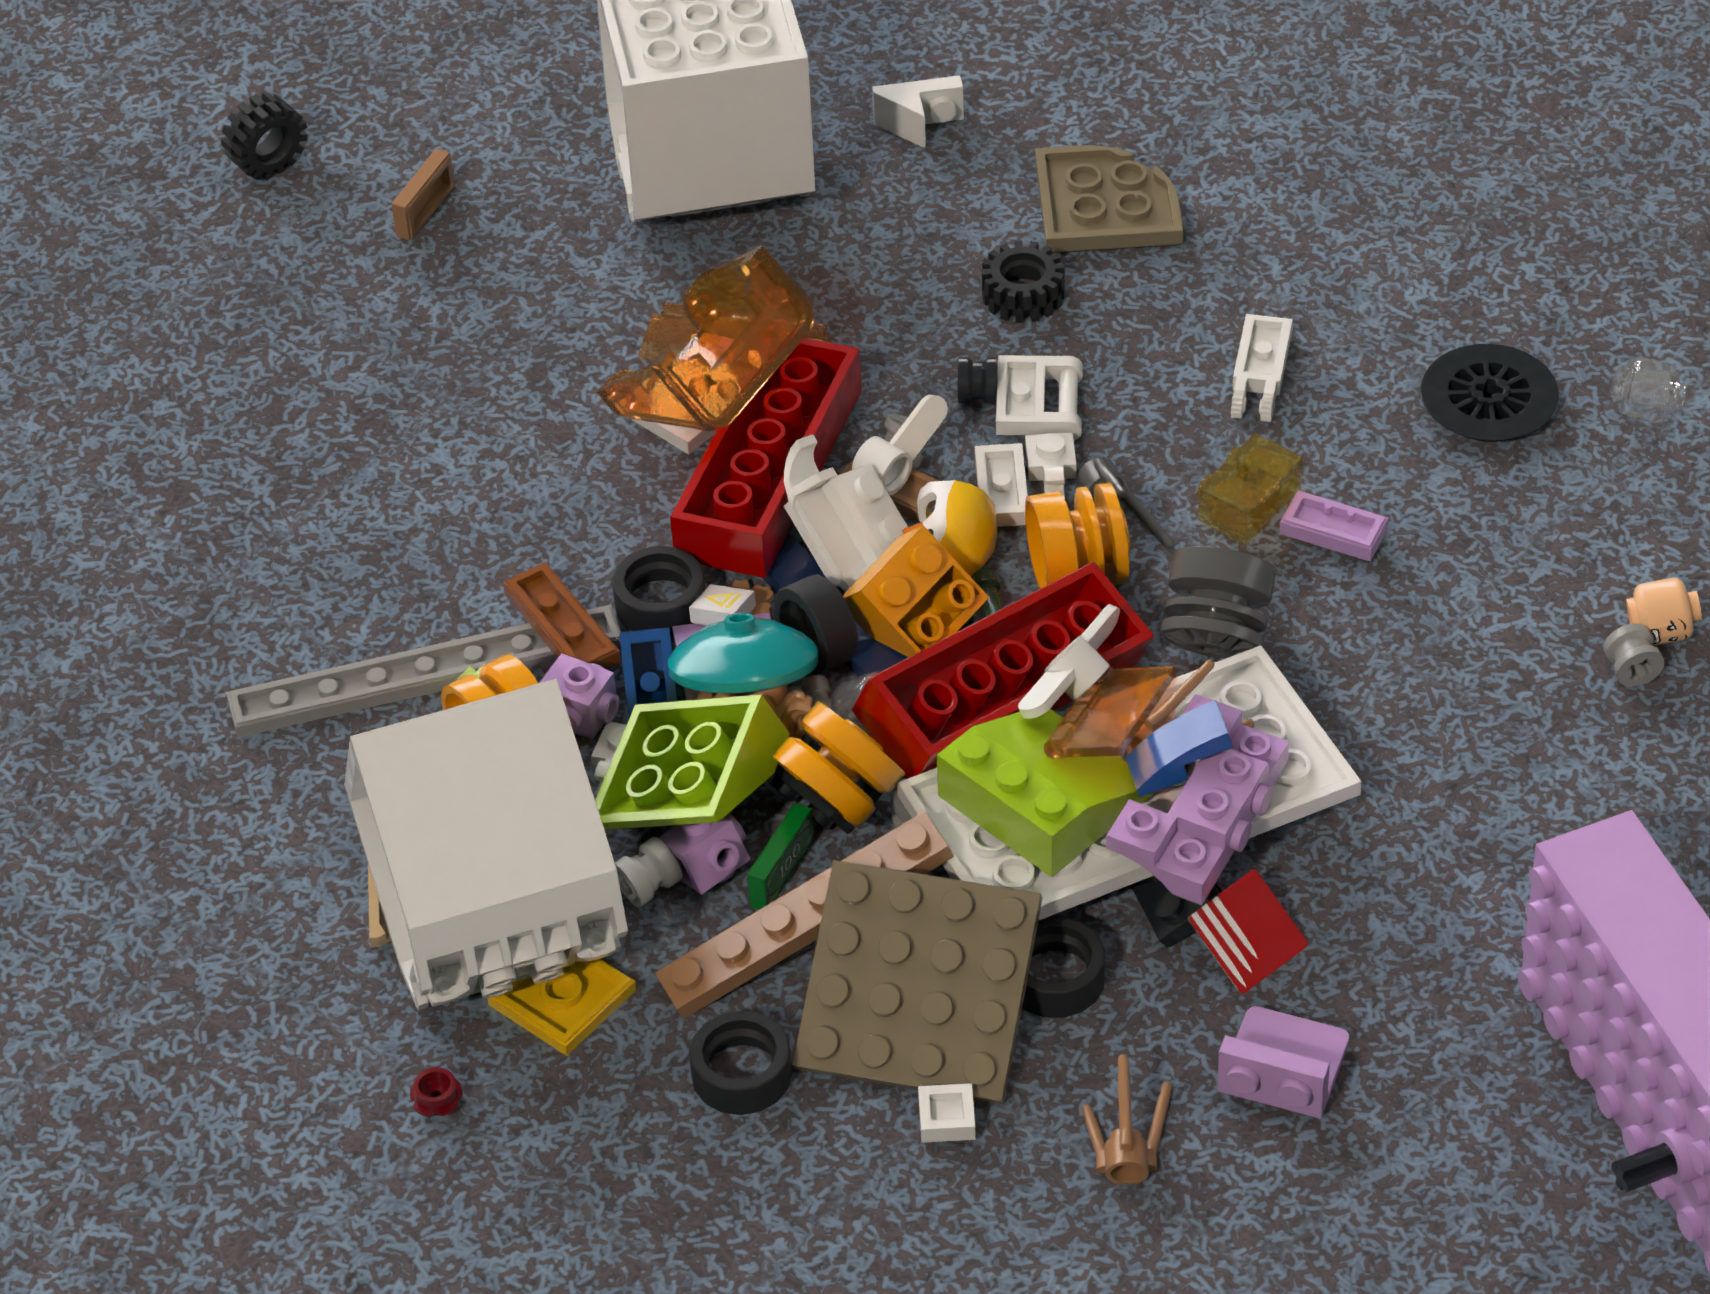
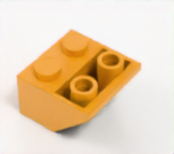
(914, 594)

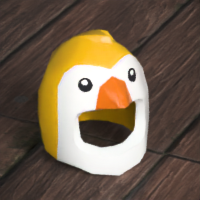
(960, 522)

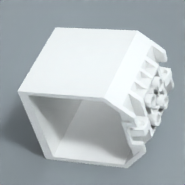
(706, 103)
(485, 845)

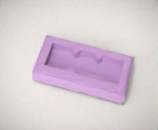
(1334, 525)

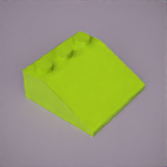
(689, 761)
(1028, 800)

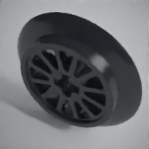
(1520, 385)

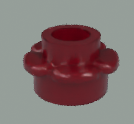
(432, 1082)

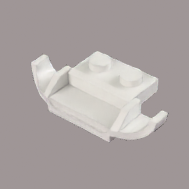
(840, 517)

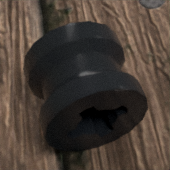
(977, 380)

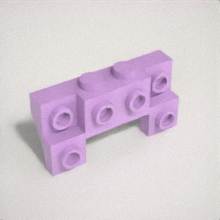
(1210, 814)

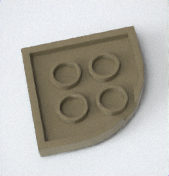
(1104, 200)

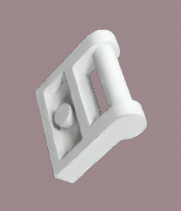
(1023, 395)

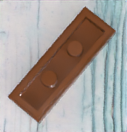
(560, 617)

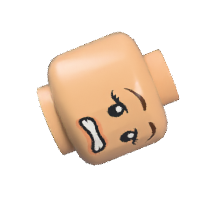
(1665, 610)

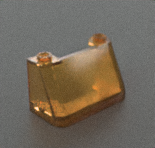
(746, 327)

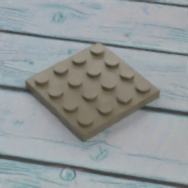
(917, 980)

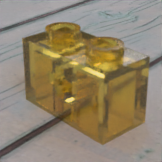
(1249, 488)

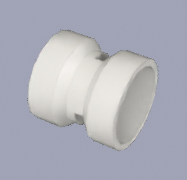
(644, 873)

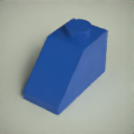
(646, 667)

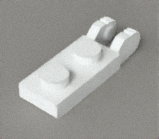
(1261, 363)

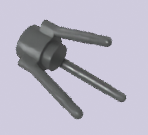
(1103, 470)

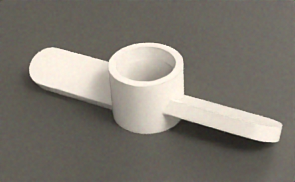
(894, 458)
(1073, 668)

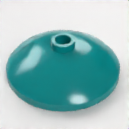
(742, 656)

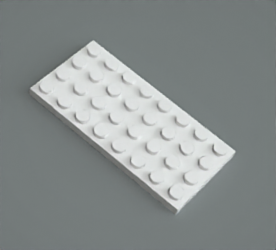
(1248, 681)

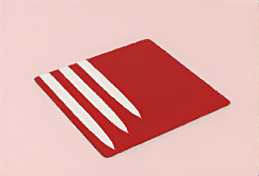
(1248, 931)

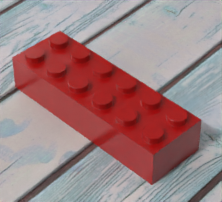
(737, 495)
(991, 667)

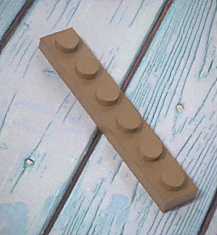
(789, 921)

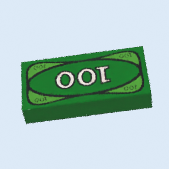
(780, 856)

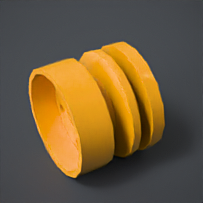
(1068, 540)

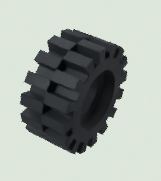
(252, 123)
(1023, 299)

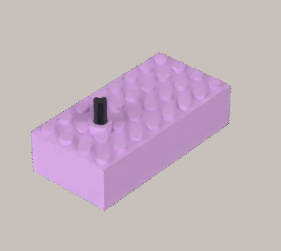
(1625, 984)

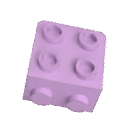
(1282, 1061)

